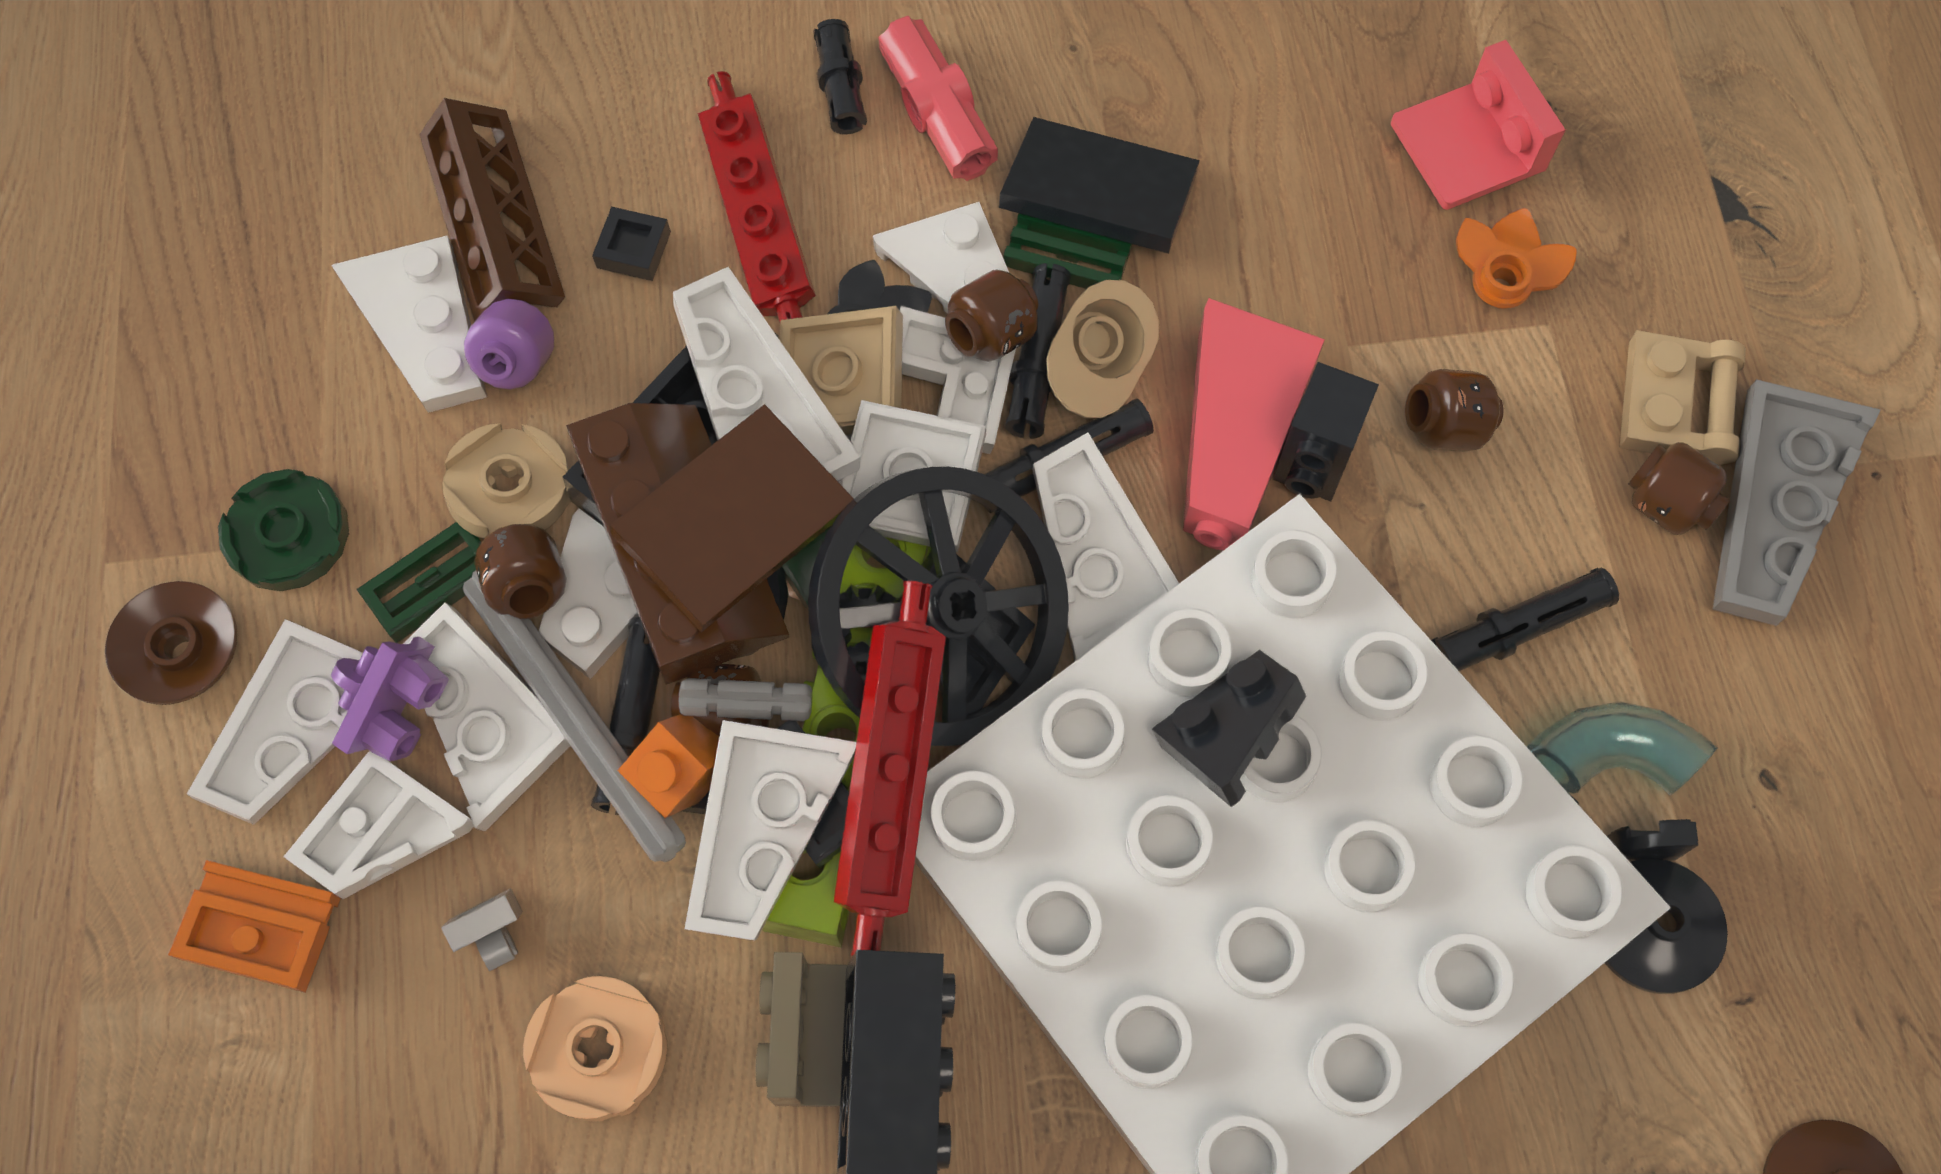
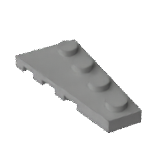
(1783, 494)

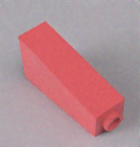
(1243, 407)

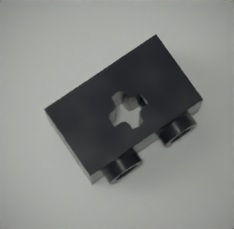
(1324, 432)

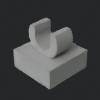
(486, 928)

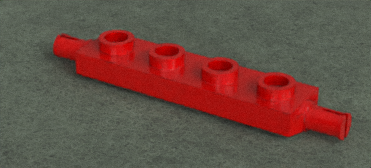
(755, 202)
(890, 768)

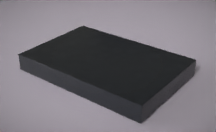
(1099, 184)

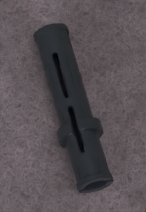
(1030, 371)
(1125, 426)
(1500, 632)
(633, 699)

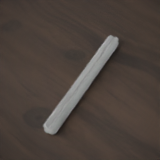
(579, 725)

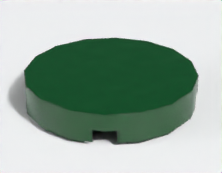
(283, 530)

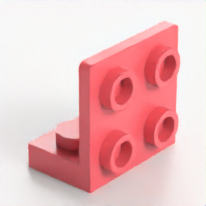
(1481, 132)

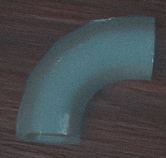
(1624, 738)

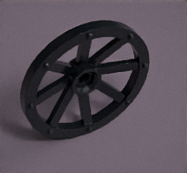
(1011, 513)

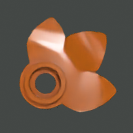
(1513, 254)

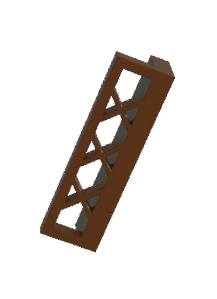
(474, 204)

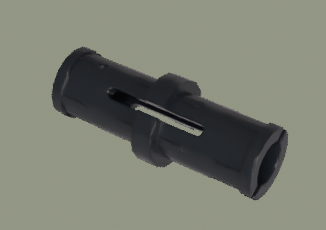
(840, 76)

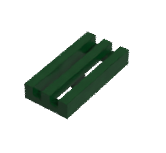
(1068, 245)
(424, 597)

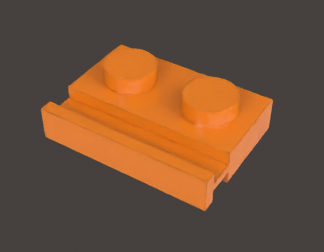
(255, 926)

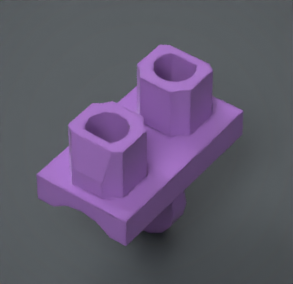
(377, 693)

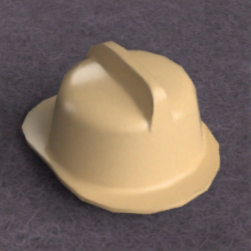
(1102, 348)

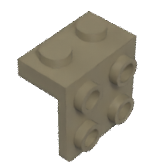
(805, 1032)

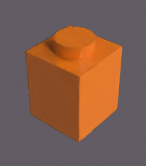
(673, 764)

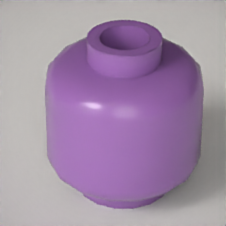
(509, 344)

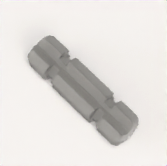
(745, 699)

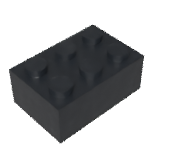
(895, 1064)

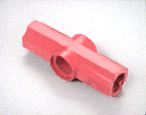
(938, 98)

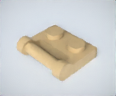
(1662, 393)

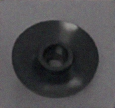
(1678, 959)

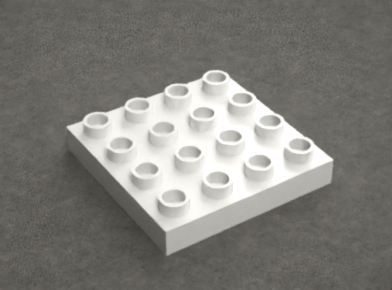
(1328, 946)

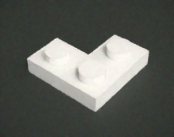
(971, 387)

